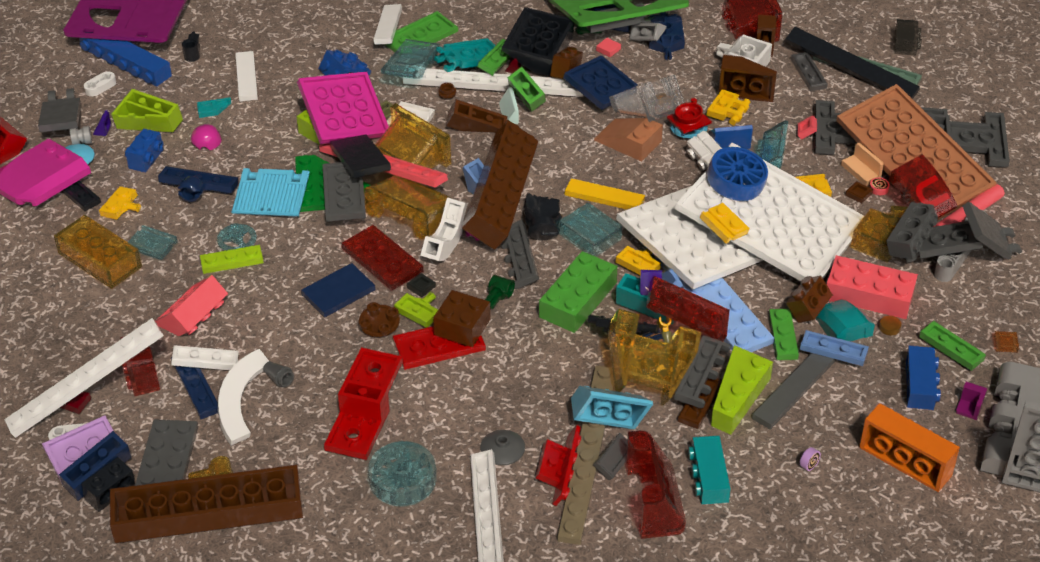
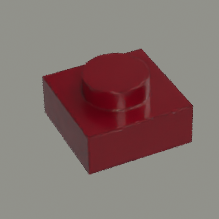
(78, 403)

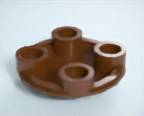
(379, 320)

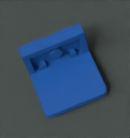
(337, 62)

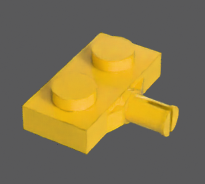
(120, 203)
(637, 260)

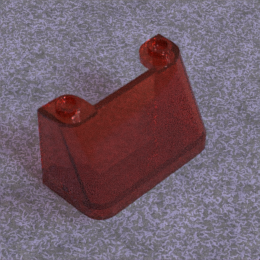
(661, 501)

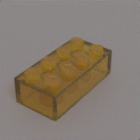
(98, 251)

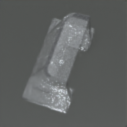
(649, 99)

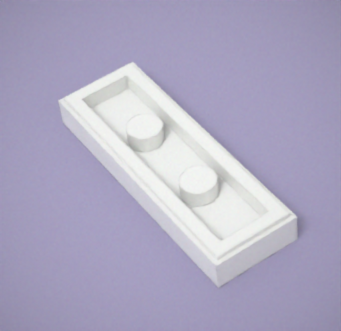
(204, 357)

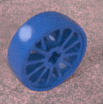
(732, 169)

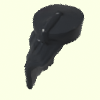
(542, 217)

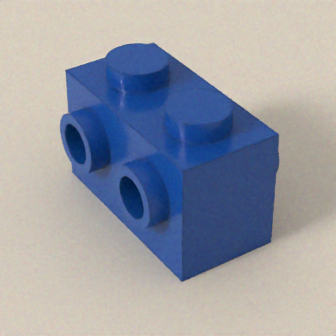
(144, 150)

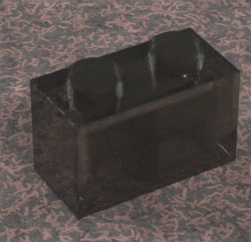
(907, 37)

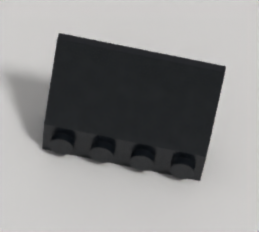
(538, 38)

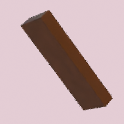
(693, 415)

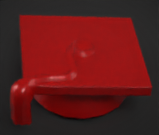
(689, 117)

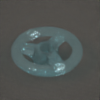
(235, 234)

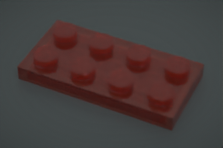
(382, 257)
(688, 308)

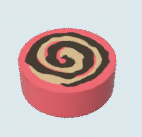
(880, 186)

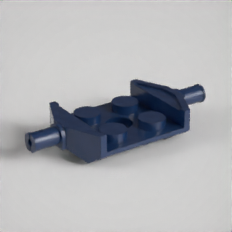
(672, 38)

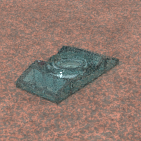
(411, 59)

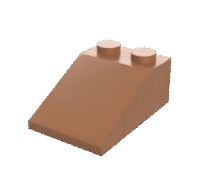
(632, 136)

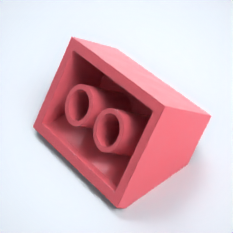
(192, 307)

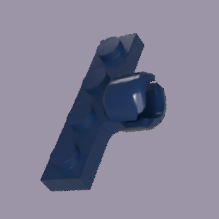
(194, 183)

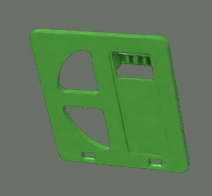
(574, 10)

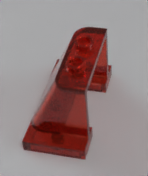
(743, 16)

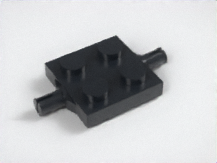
(601, 321)

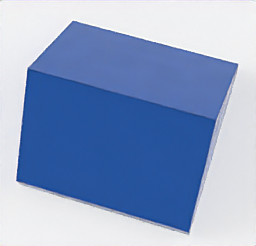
(738, 135)

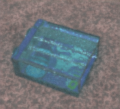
(590, 230)

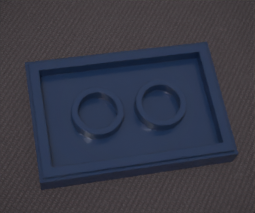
(338, 290)

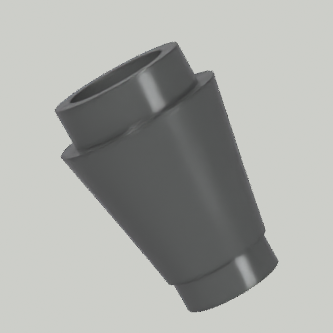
(279, 374)

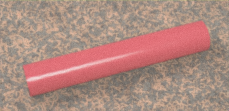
(981, 201)

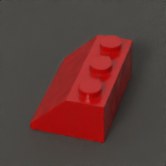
(10, 141)

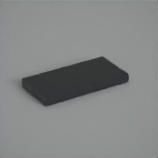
(360, 156)

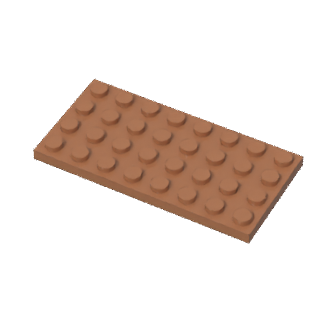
(900, 130)

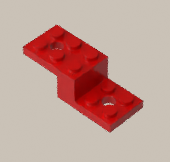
(363, 403)

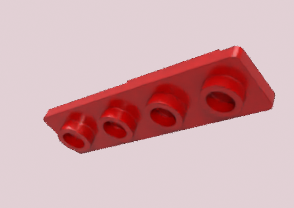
(557, 463)

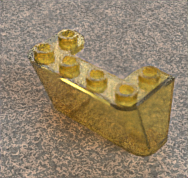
(408, 200)

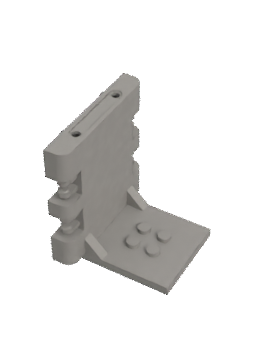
(1016, 419)

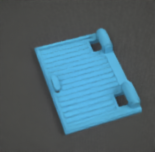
(271, 192)

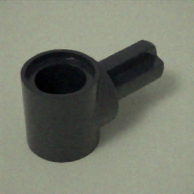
(191, 47)

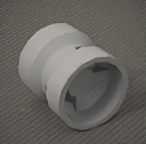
(81, 136)

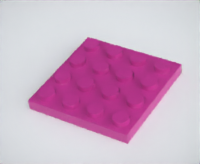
(342, 106)

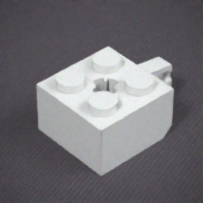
(749, 48)

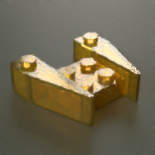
(649, 360)

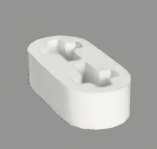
(99, 83)

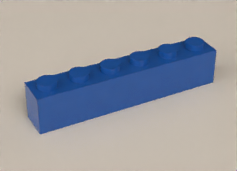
(129, 58)

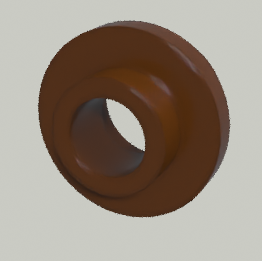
(447, 90)

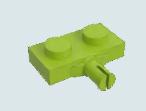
(417, 308)

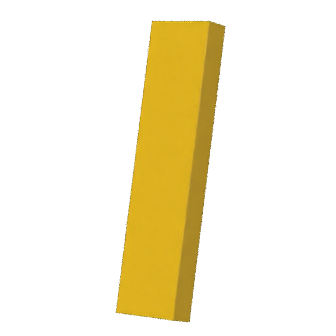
(603, 194)

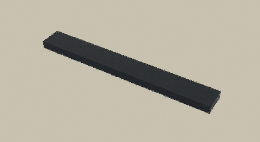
(848, 62)

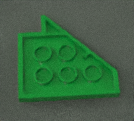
(314, 192)

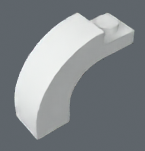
(448, 234)

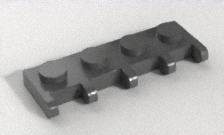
(520, 255)
(700, 370)

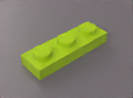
(231, 259)

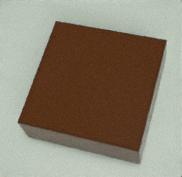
(859, 192)

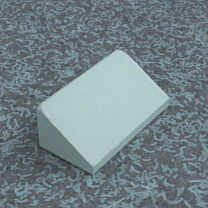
(509, 106)

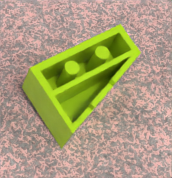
(147, 112)

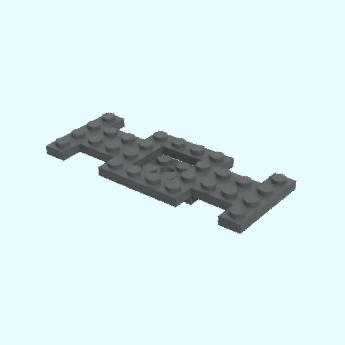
(971, 137)

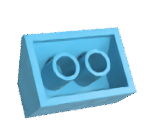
(609, 407)

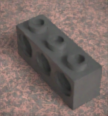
(912, 230)

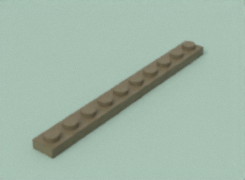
(584, 473)

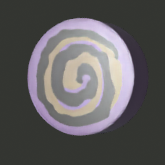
(810, 458)

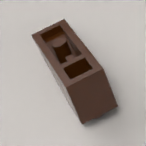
(472, 118)

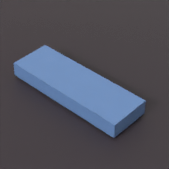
(834, 348)

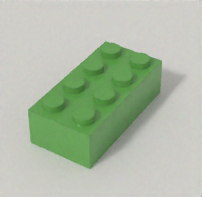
(578, 292)

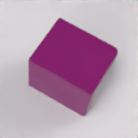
(971, 400)

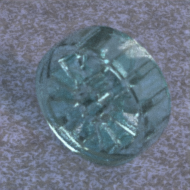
(402, 473)

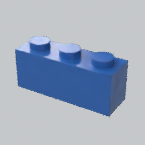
(922, 377)

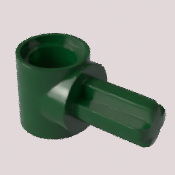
(499, 289)

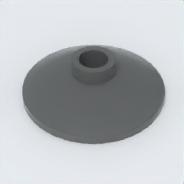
(506, 445)

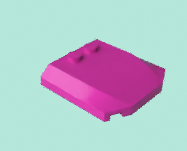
(41, 173)

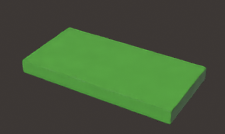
(427, 29)

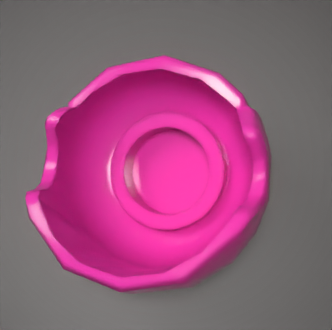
(206, 136)

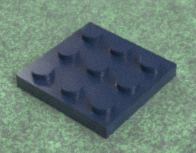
(599, 80)

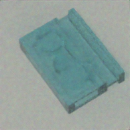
(153, 242)

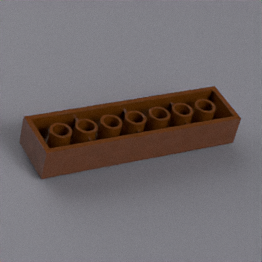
(500, 185)
(205, 503)

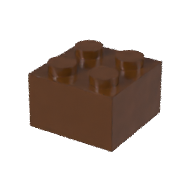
(462, 318)

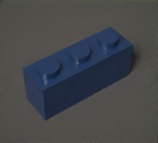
(92, 461)

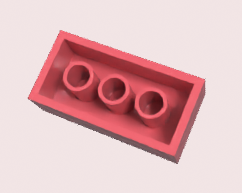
(872, 286)

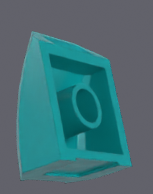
(845, 321)

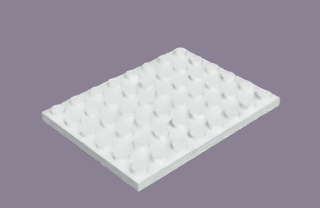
(788, 222)

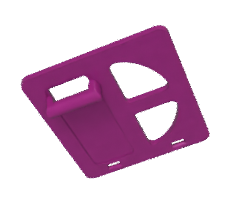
(135, 18)

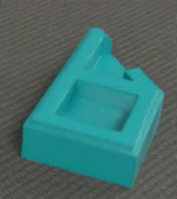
(212, 107)

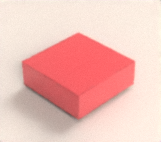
(608, 47)
(807, 127)

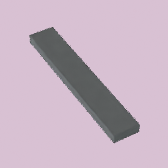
(792, 390)

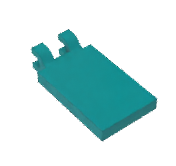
(463, 54)

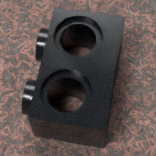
(97, 487)

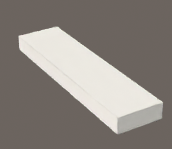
(387, 24)
(246, 76)

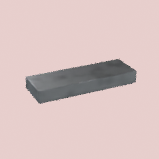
(809, 71)

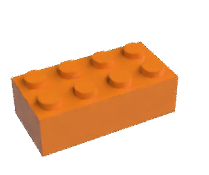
(909, 447)

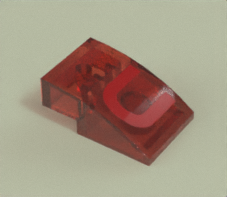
(923, 184)

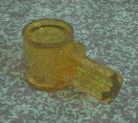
(217, 466)

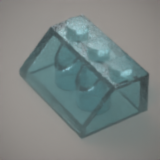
(773, 144)

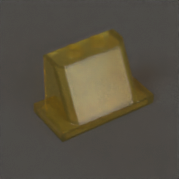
(415, 140)

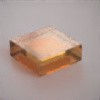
(1006, 341)

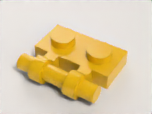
(724, 104)

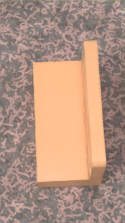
(863, 165)

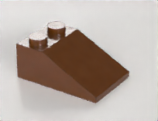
(747, 79)

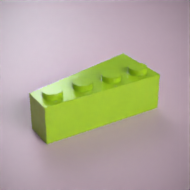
(740, 387)

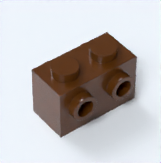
(809, 298)

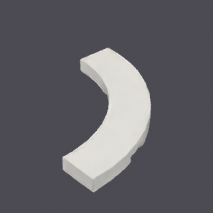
(231, 392)

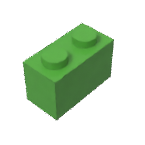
(526, 89)

